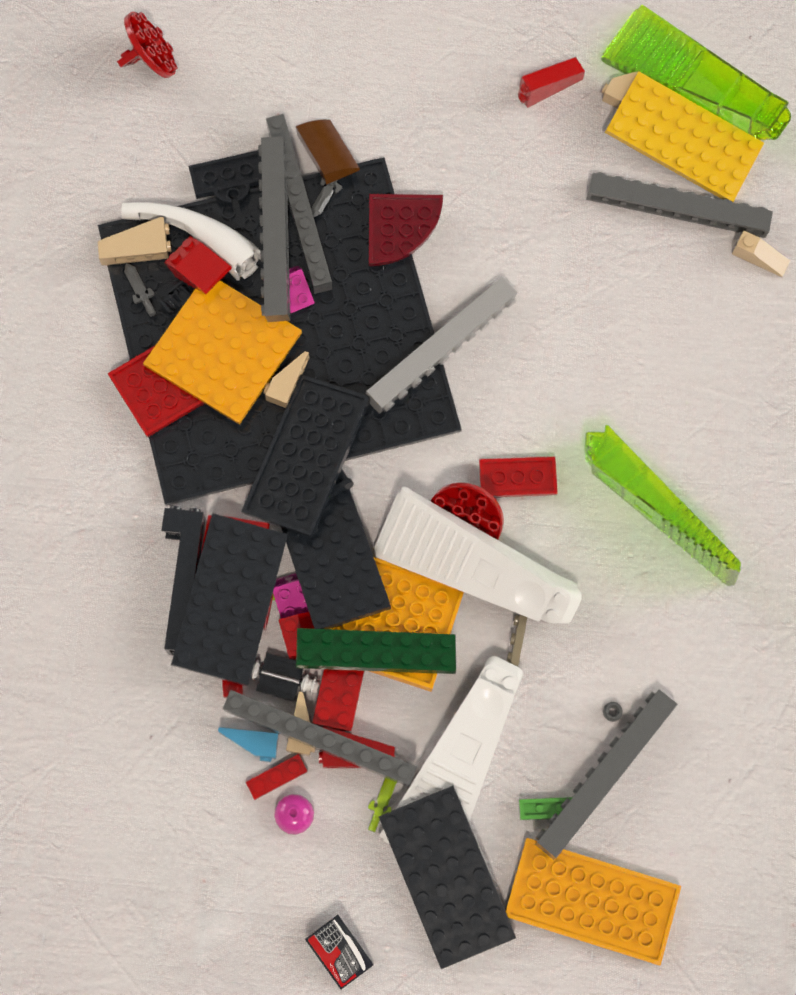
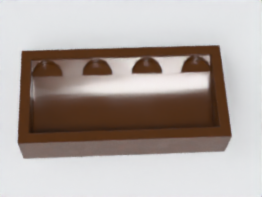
(326, 150)

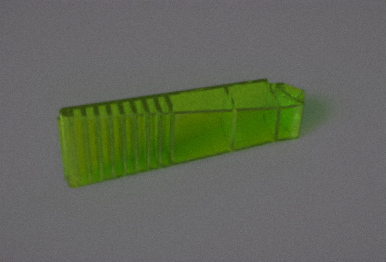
(690, 69)
(643, 490)

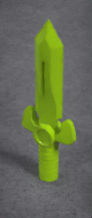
(382, 800)

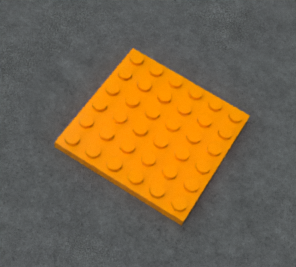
(222, 350)
(416, 607)

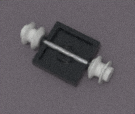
(282, 678)

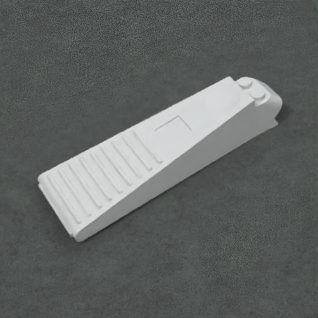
(465, 558)
(470, 739)

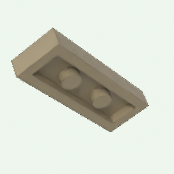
(517, 639)

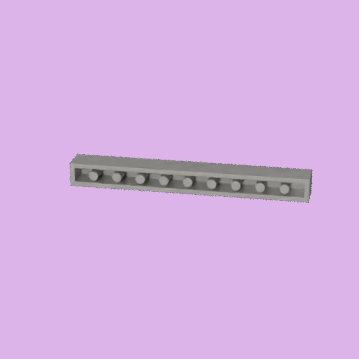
(440, 345)

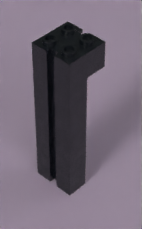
(190, 529)

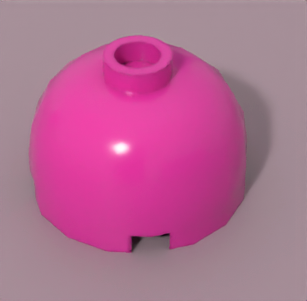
(294, 814)

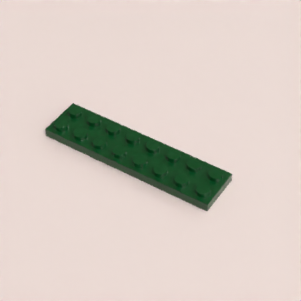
(376, 651)

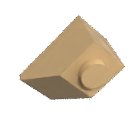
(617, 88)

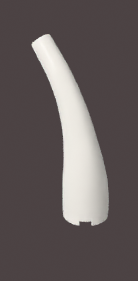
(218, 237)

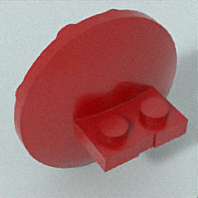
(147, 46)
(473, 506)

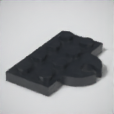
(227, 177)

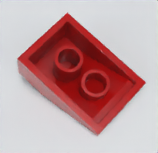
(197, 265)
(289, 630)

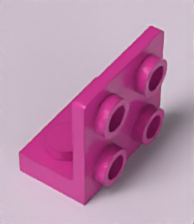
(299, 291)
(289, 596)

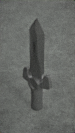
(324, 197)
(139, 289)

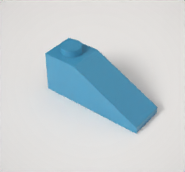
(259, 744)

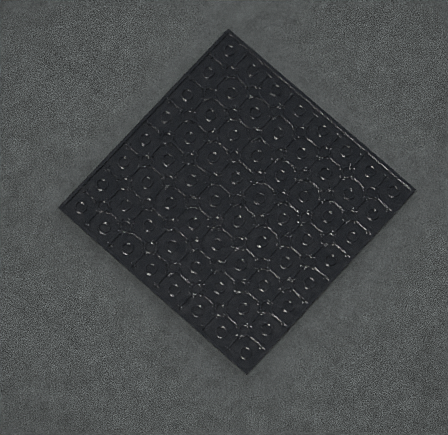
(351, 336)

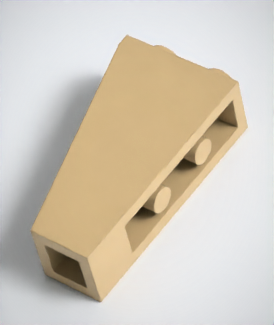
(136, 244)

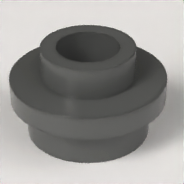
(618, 709)

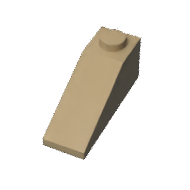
(760, 254)
(283, 384)
(302, 713)

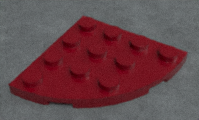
(400, 224)

